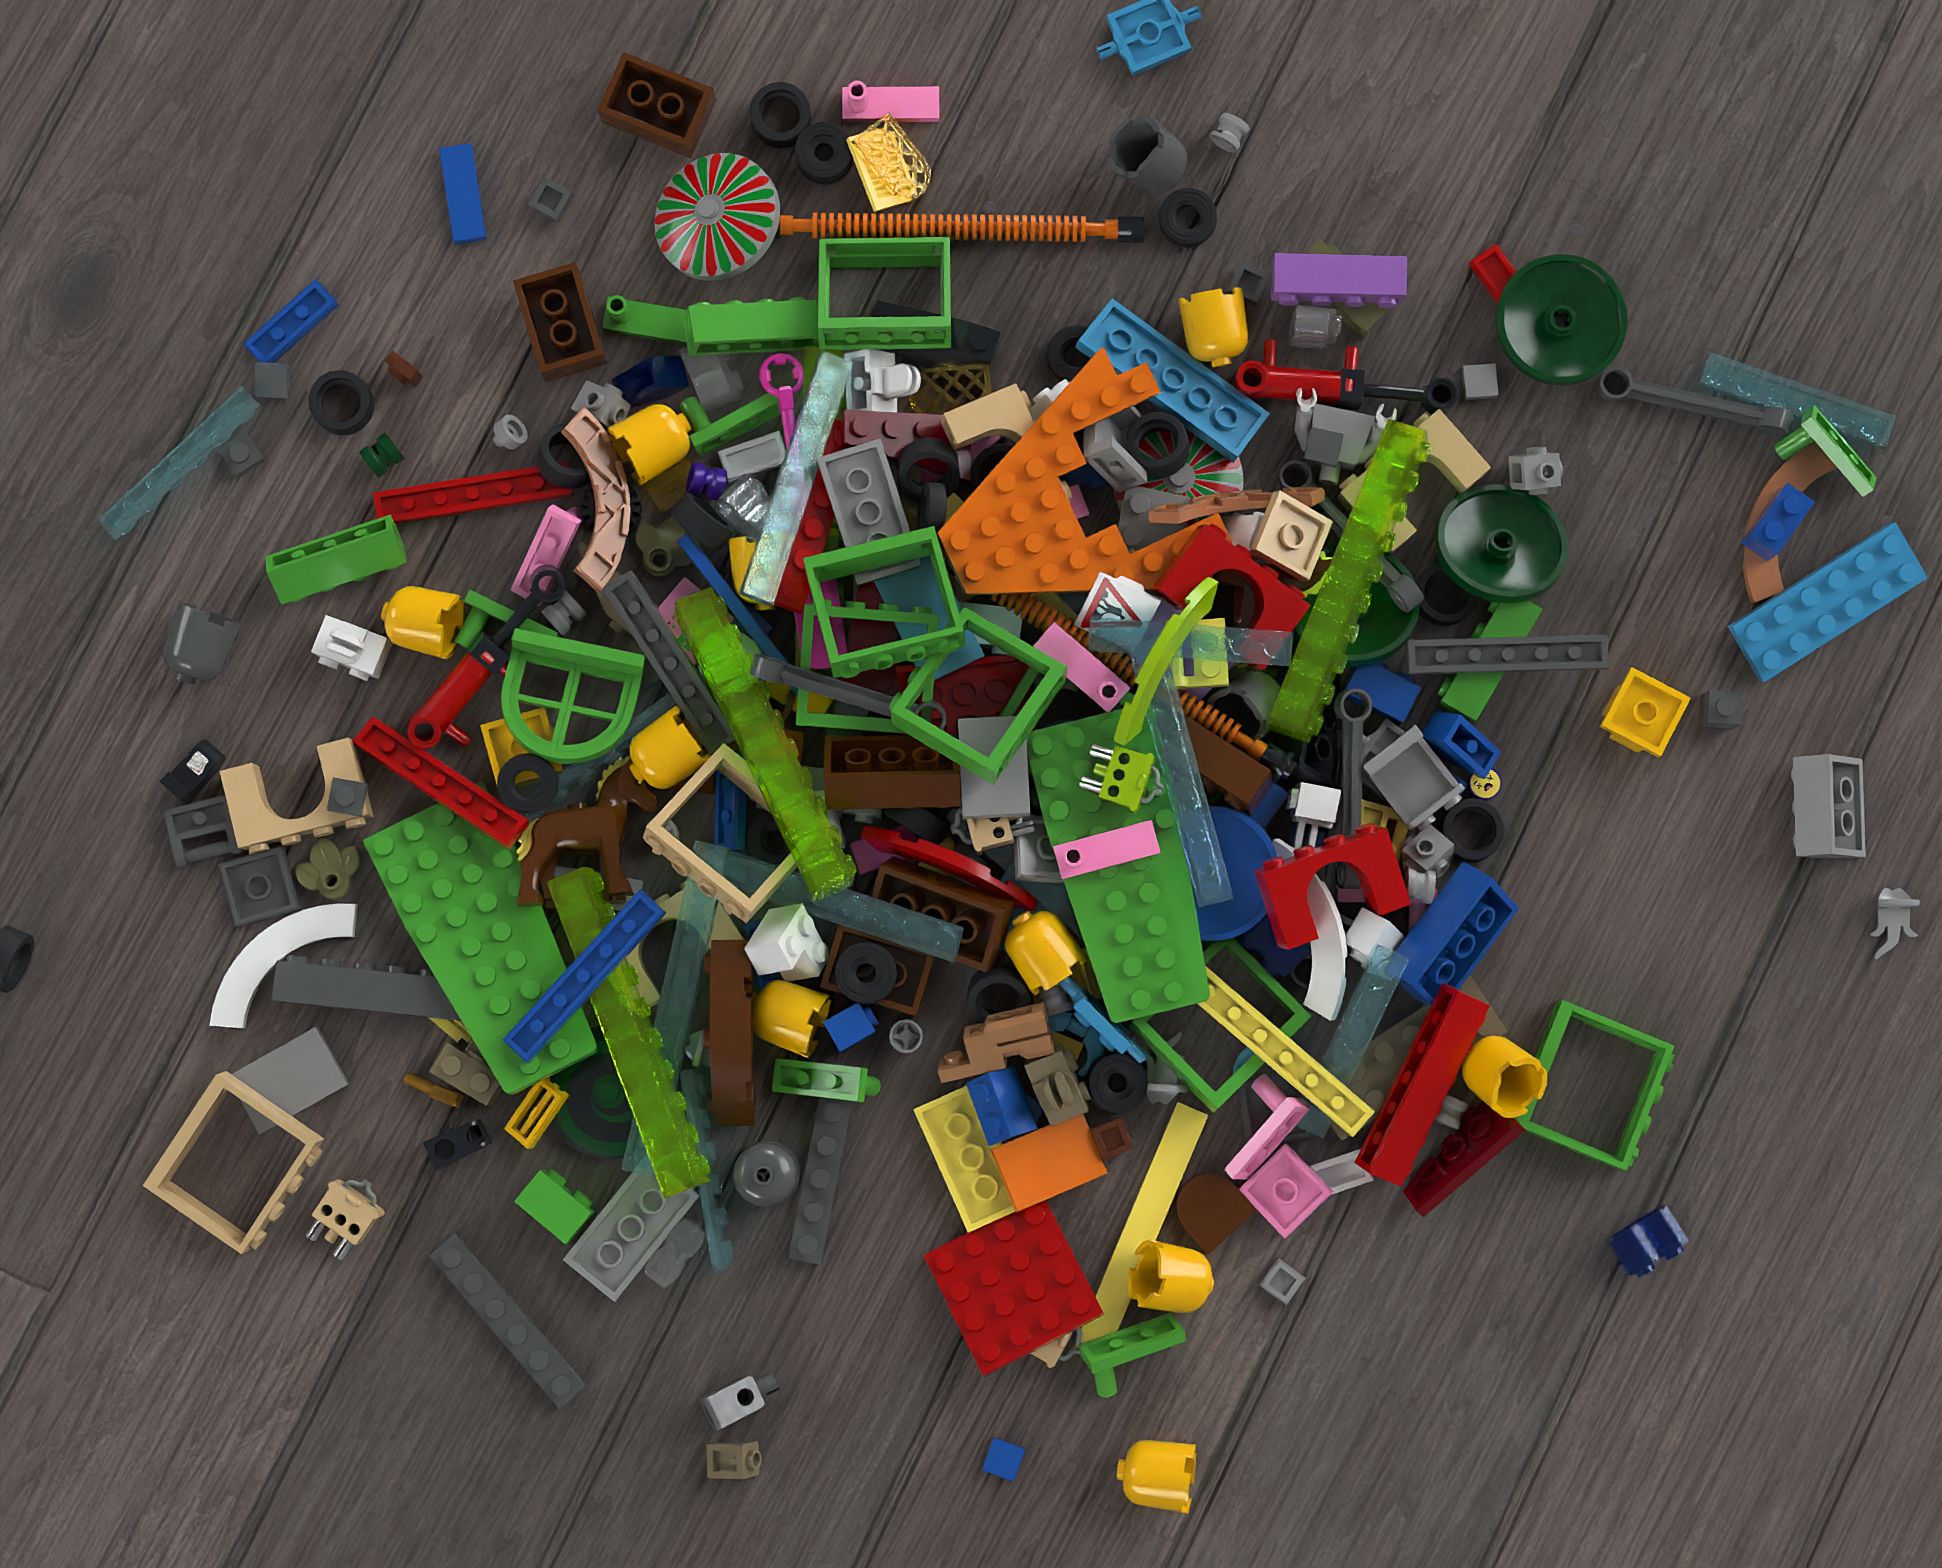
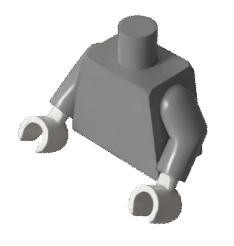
(1359, 431)

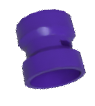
(706, 481)

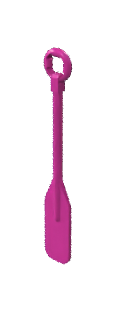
(829, 588)

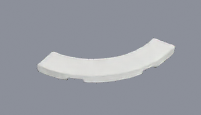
(275, 944)
(1328, 951)

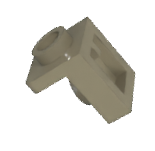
(733, 1460)

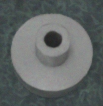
(509, 432)

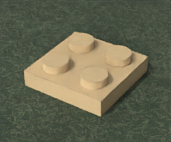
(1291, 535)

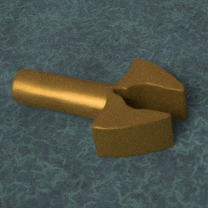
(434, 1090)

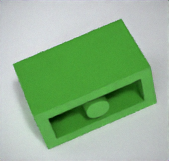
(555, 1205)

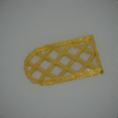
(913, 151)
(941, 370)

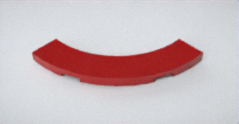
(948, 861)

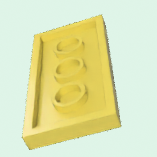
(964, 1158)

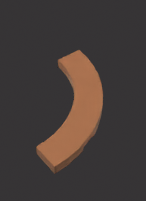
(1802, 469)
(610, 496)
(1228, 501)

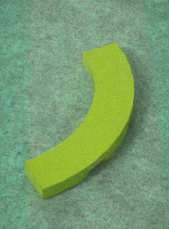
(1159, 657)

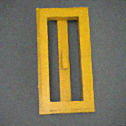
(552, 1090)

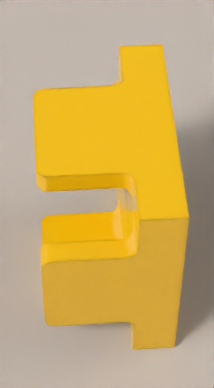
(1643, 713)
(502, 745)

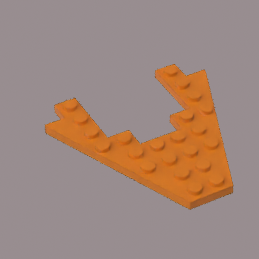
(1018, 523)

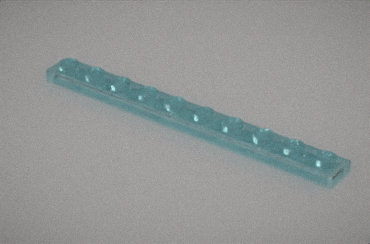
(681, 985)

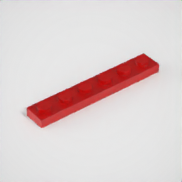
(467, 495)
(810, 535)
(441, 782)

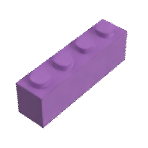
(1339, 279)

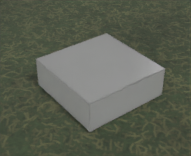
(1480, 381)
(1282, 1281)

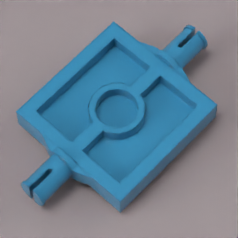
(1148, 34)
(1092, 1012)

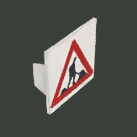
(1117, 599)

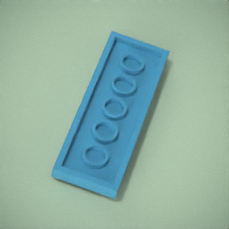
(1187, 387)
(1827, 602)

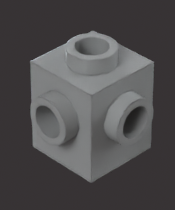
(603, 403)
(1535, 471)
(1427, 852)

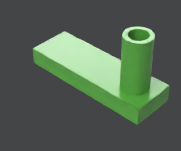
(644, 320)
(1818, 429)
(712, 436)
(481, 610)
(823, 1080)
(1127, 1345)

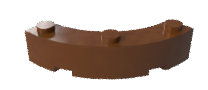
(730, 1034)

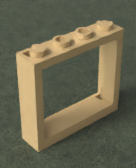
(689, 864)
(160, 1177)

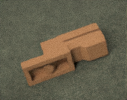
(998, 1037)

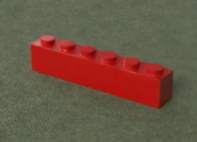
(1422, 1084)

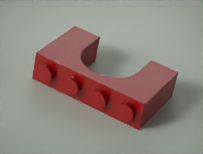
(1208, 552)
(1287, 881)

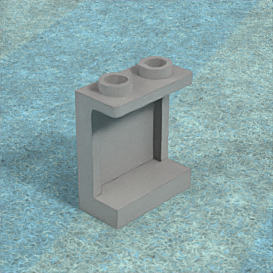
(1108, 454)
(1413, 779)

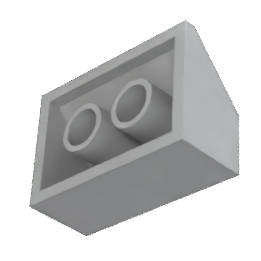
(1828, 806)

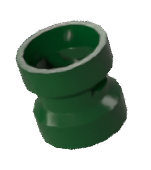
(381, 455)

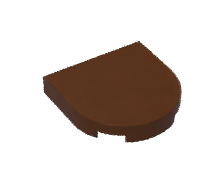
(1211, 1209)

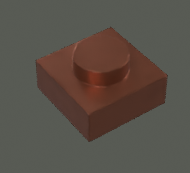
(402, 370)
(1111, 1138)

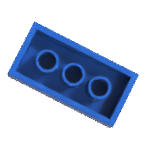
(1454, 933)

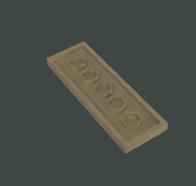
(1389, 1049)

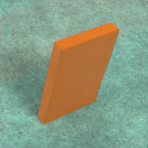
(1048, 1162)

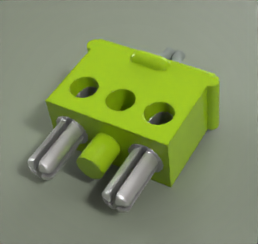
(1132, 786)

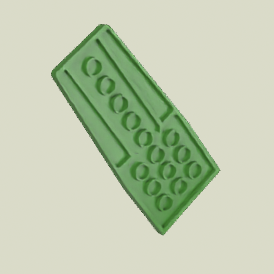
(1135, 914)
(487, 954)

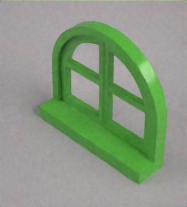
(577, 659)

